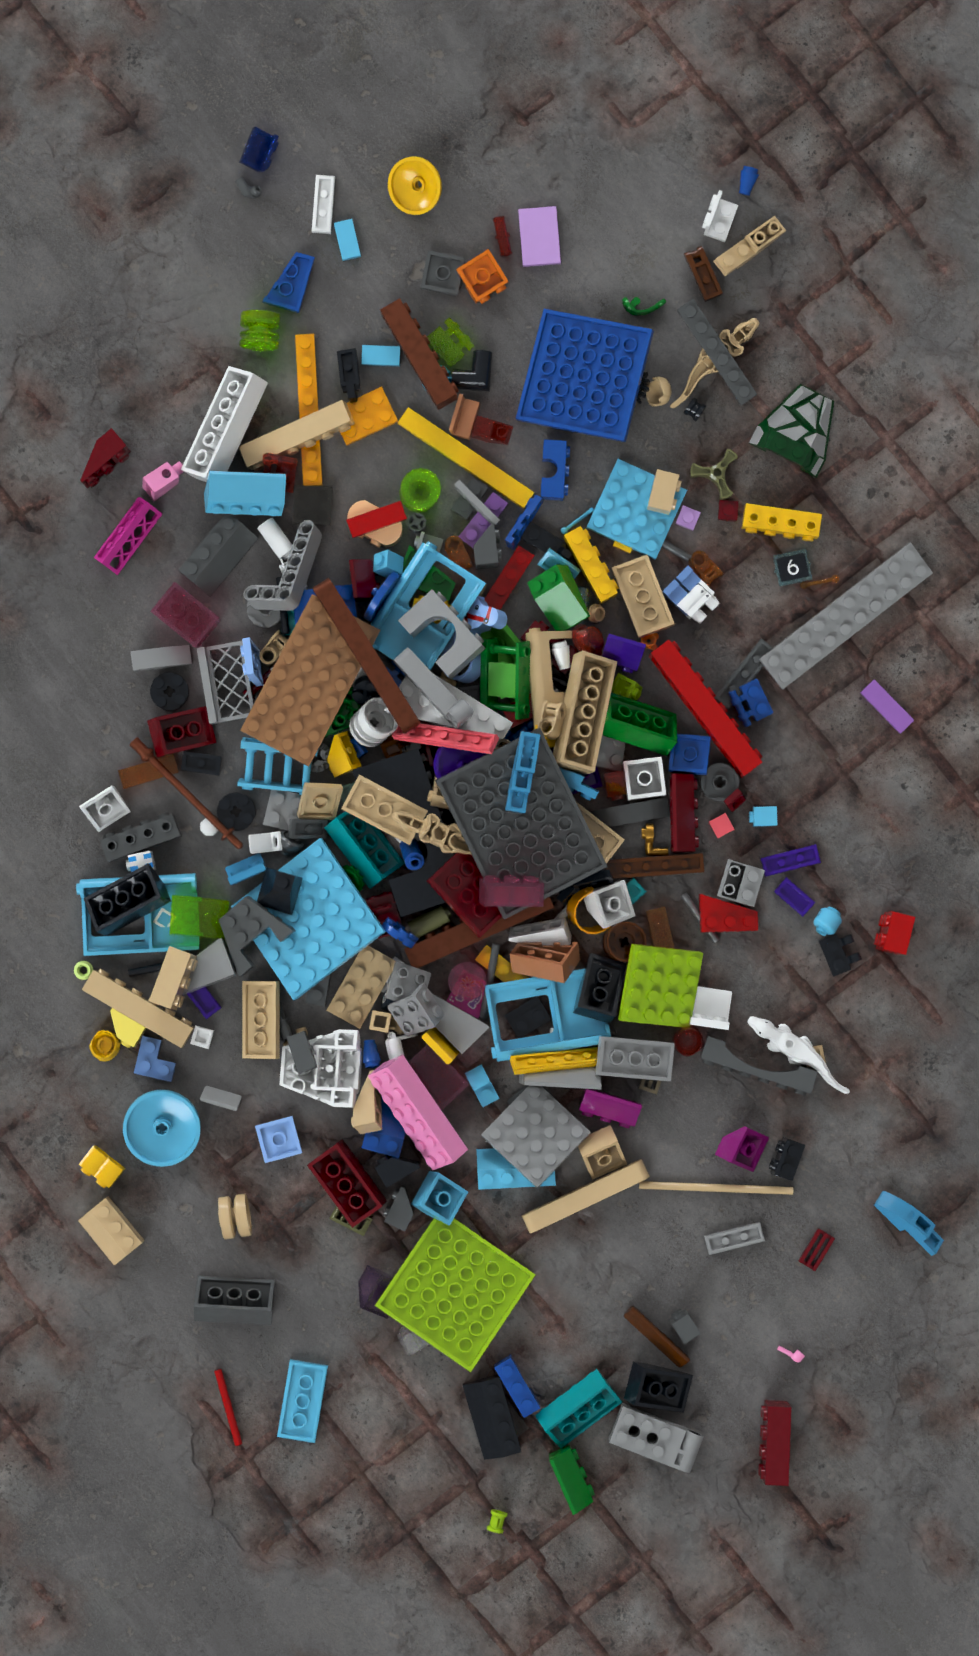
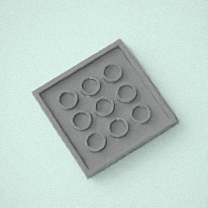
(535, 1134)

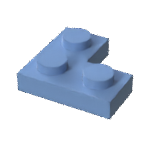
(148, 1062)

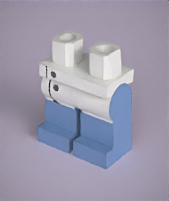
(697, 596)

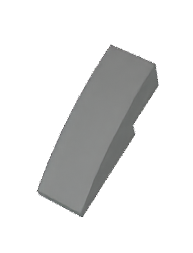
(161, 657)

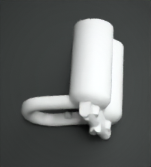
(394, 1044)

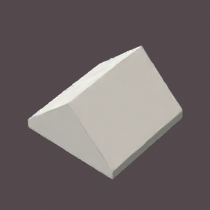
(105, 808)

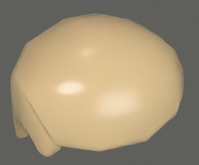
(659, 391)

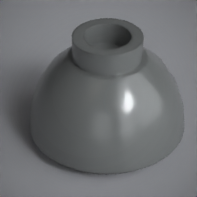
(289, 845)

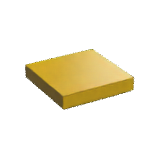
(440, 1045)

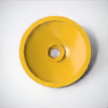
(404, 185)

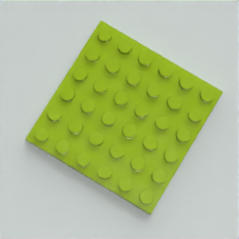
(455, 1291)

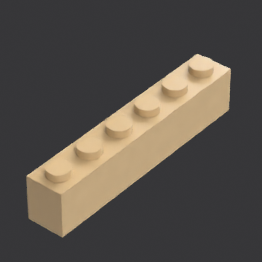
(298, 434)
(138, 1008)

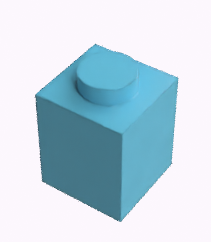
(387, 562)
(763, 816)

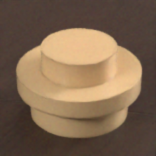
(596, 613)

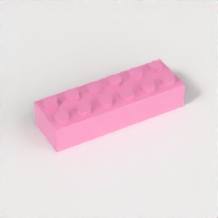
(417, 1112)

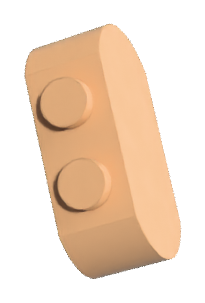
(383, 537)

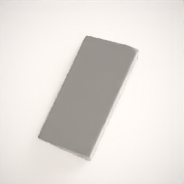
(221, 1098)

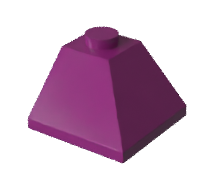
(742, 1147)

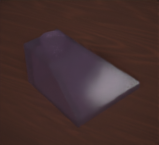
(371, 1287)

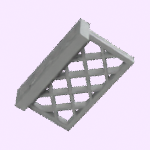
(210, 686)

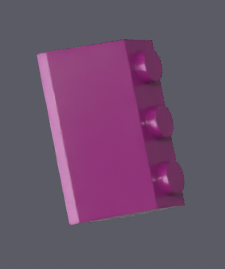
(610, 1107)

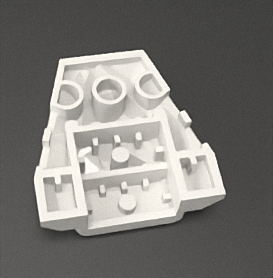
(338, 1069)

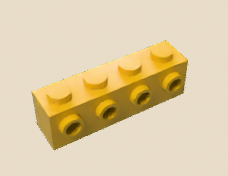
(781, 521)
(590, 565)

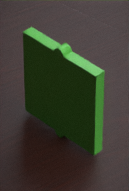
(501, 679)

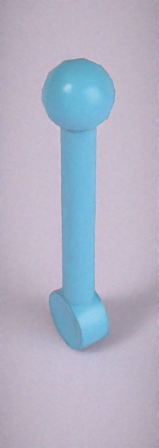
(564, 530)

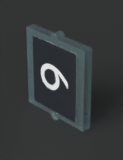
(792, 567)

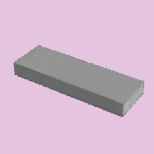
(476, 503)
(734, 1238)

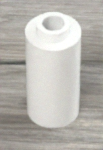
(275, 538)

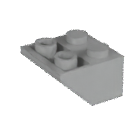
(740, 883)

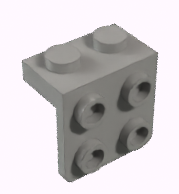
(417, 1011)

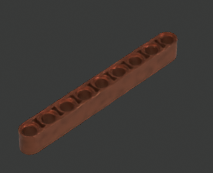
(366, 655)

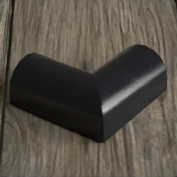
(479, 376)

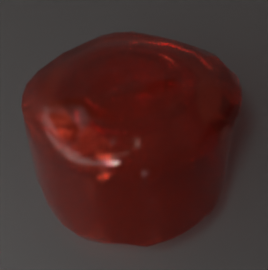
(688, 1040)

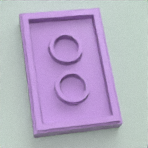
(539, 236)

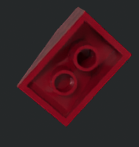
(181, 731)

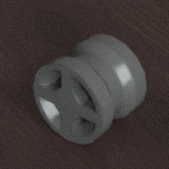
(419, 522)

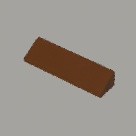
(656, 1336)

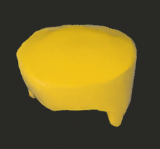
(104, 1045)

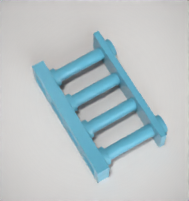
(251, 746)

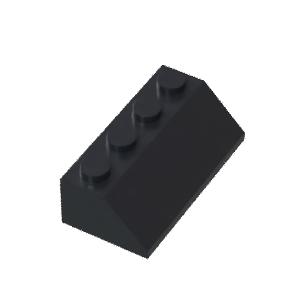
(126, 900)
(492, 1417)

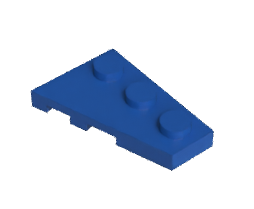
(292, 284)
(523, 521)

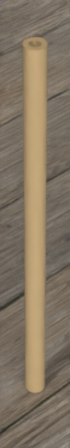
(716, 1187)

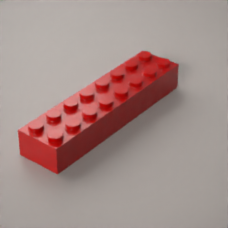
(705, 708)

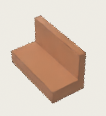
(464, 417)

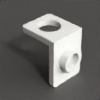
(265, 842)

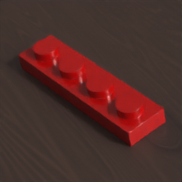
(509, 578)

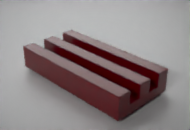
(808, 1263)

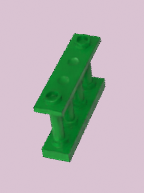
(522, 677)

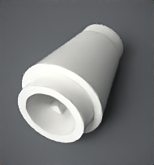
(561, 654)

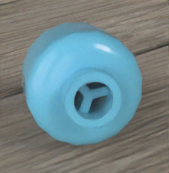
(827, 921)

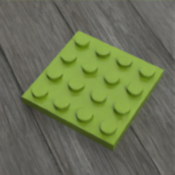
(660, 985)

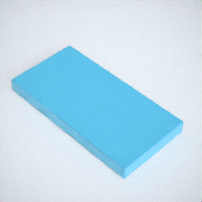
(302, 1401)

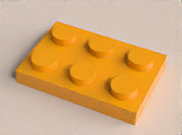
(370, 415)

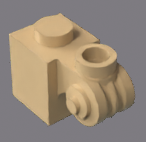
(383, 1022)

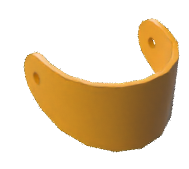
(571, 911)

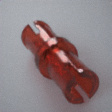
(502, 236)

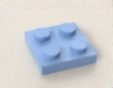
(252, 664)
(278, 1139)

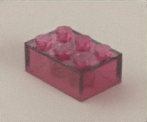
(185, 615)
(511, 891)
(439, 1078)

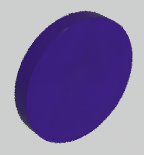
(450, 759)

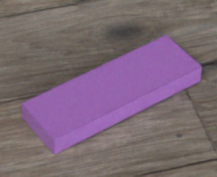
(887, 706)

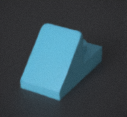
(482, 1085)

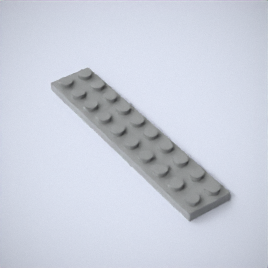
(846, 616)

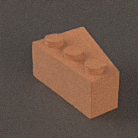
(545, 961)

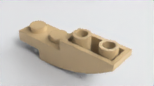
(750, 246)

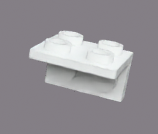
(720, 219)
(711, 1008)

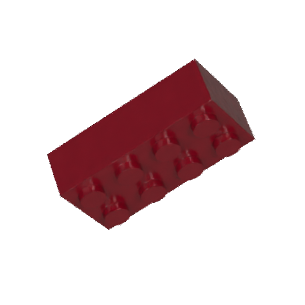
(776, 1442)

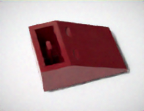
(105, 455)

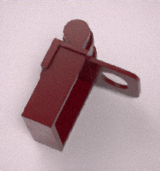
(383, 907)

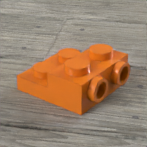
(482, 277)

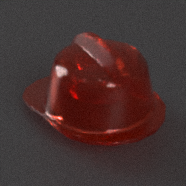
(588, 639)

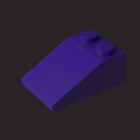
(624, 651)

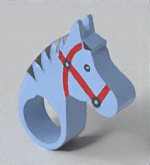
(481, 619)

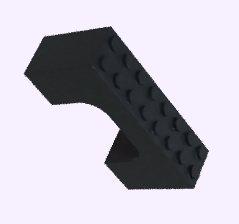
(409, 779)

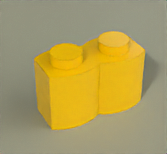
(101, 1166)

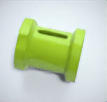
(497, 1521)

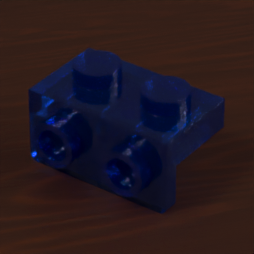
(259, 150)

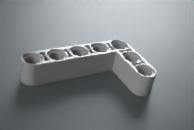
(295, 574)
(453, 710)

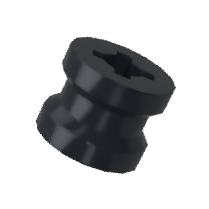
(694, 409)

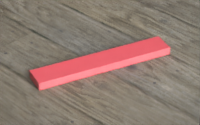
(449, 738)

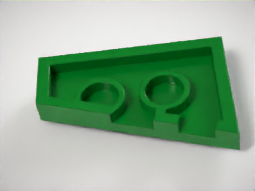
(434, 580)

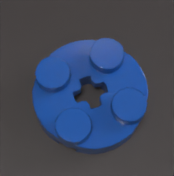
(398, 932)

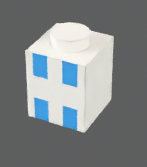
(140, 859)

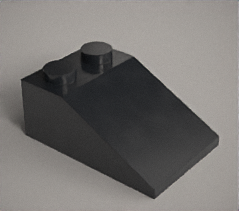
(600, 988)
(657, 1387)

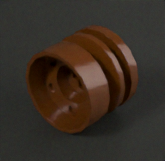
(630, 931)

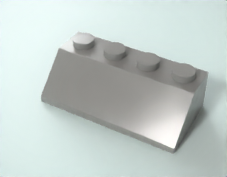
(568, 1078)

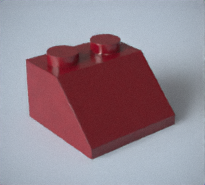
(363, 579)

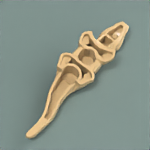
(704, 365)
(433, 831)

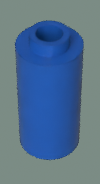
(412, 855)

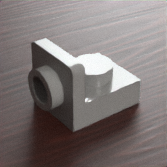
(425, 538)

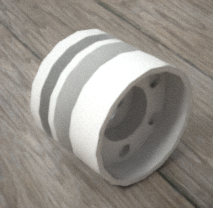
(371, 724)

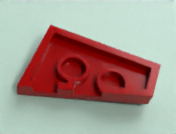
(725, 916)

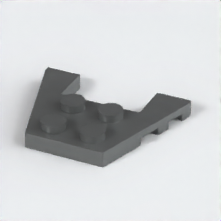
(244, 925)

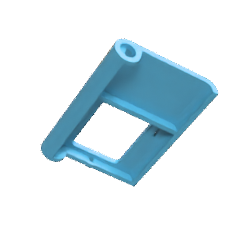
(155, 937)

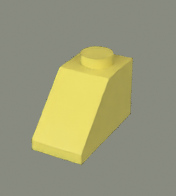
(127, 1029)

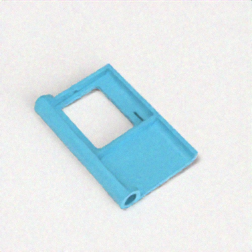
(432, 639)
(569, 1030)

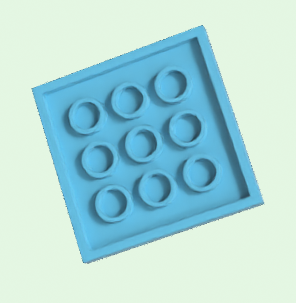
(624, 513)

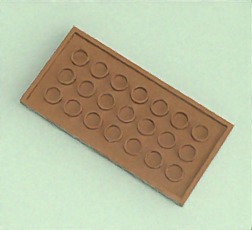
(305, 686)

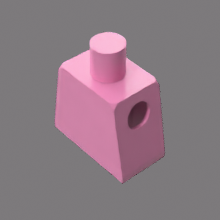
(155, 482)

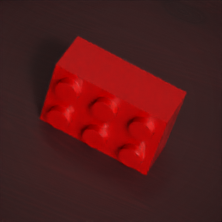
(894, 932)

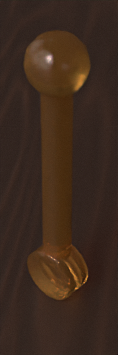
(835, 578)

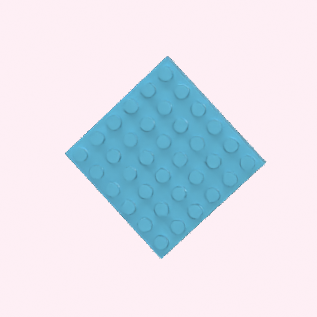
(328, 921)

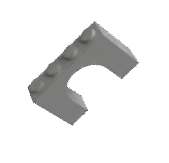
(466, 644)

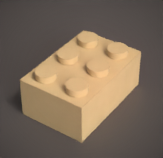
(173, 978)

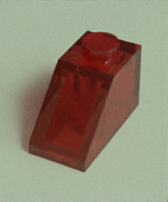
(614, 785)

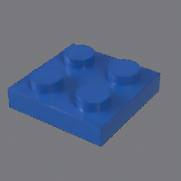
(690, 754)

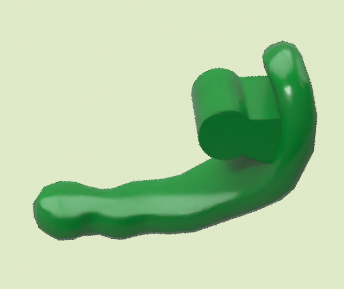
(630, 306)

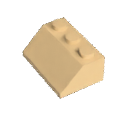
(111, 1230)

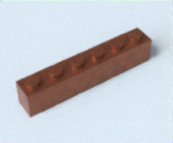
(419, 354)

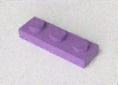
(479, 524)

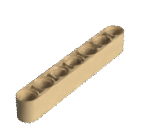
(585, 1196)

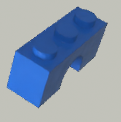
(555, 452)
(516, 1386)

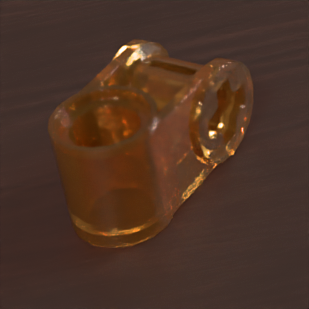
(458, 555)
(706, 568)

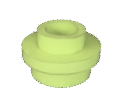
(77, 970)

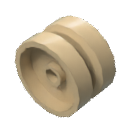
(234, 1216)

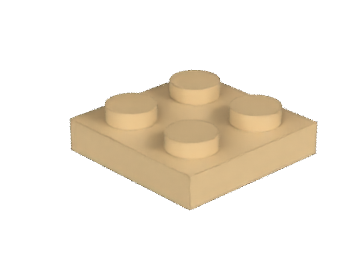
(319, 801)

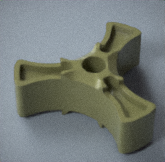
(716, 473)

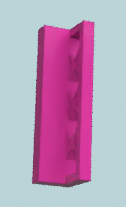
(125, 532)

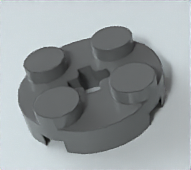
(711, 789)

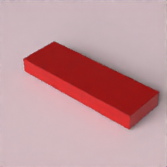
(376, 519)

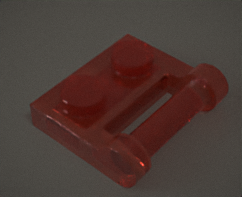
(285, 465)

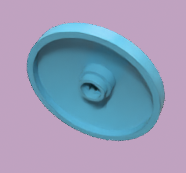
(161, 1128)

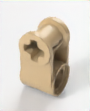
(274, 647)
(553, 716)

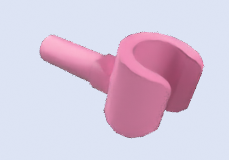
(797, 1356)

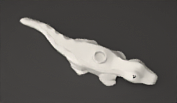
(797, 1049)

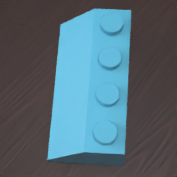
(245, 493)
(498, 1173)

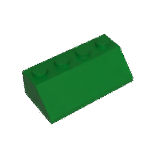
(640, 724)

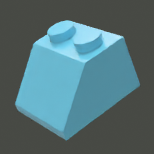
(439, 1197)

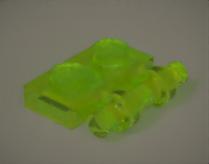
(445, 345)

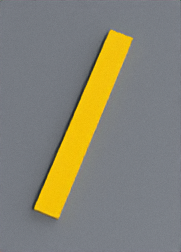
(465, 458)

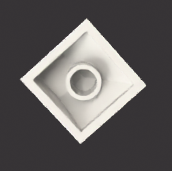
(610, 904)

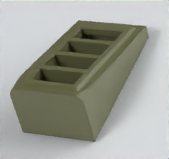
(341, 1221)

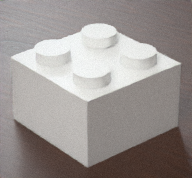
(644, 778)

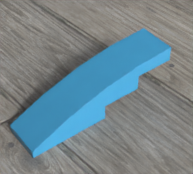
(522, 772)

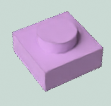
(688, 518)

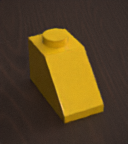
(342, 755)

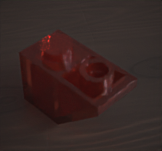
(491, 431)

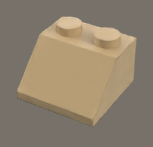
(602, 1152)

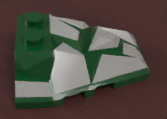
(798, 429)

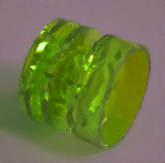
(260, 327)
(424, 480)

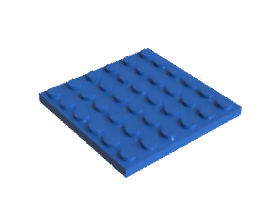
(584, 375)

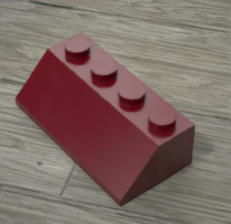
(682, 813)
(347, 1183)

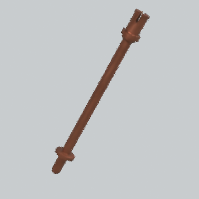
(148, 755)

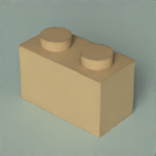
(663, 492)

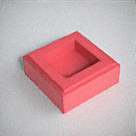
(721, 825)

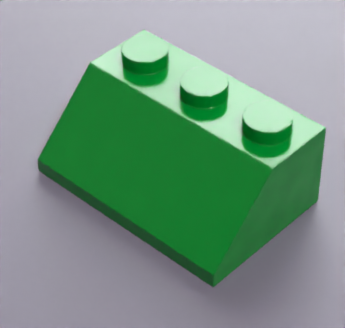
(571, 1478)

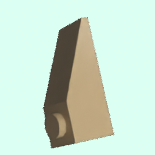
(367, 1109)

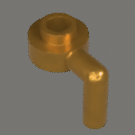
(648, 834)

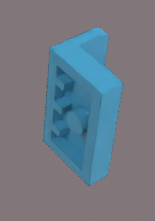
(245, 869)

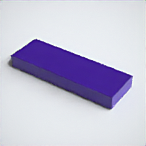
(790, 860)

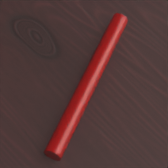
(228, 1407)

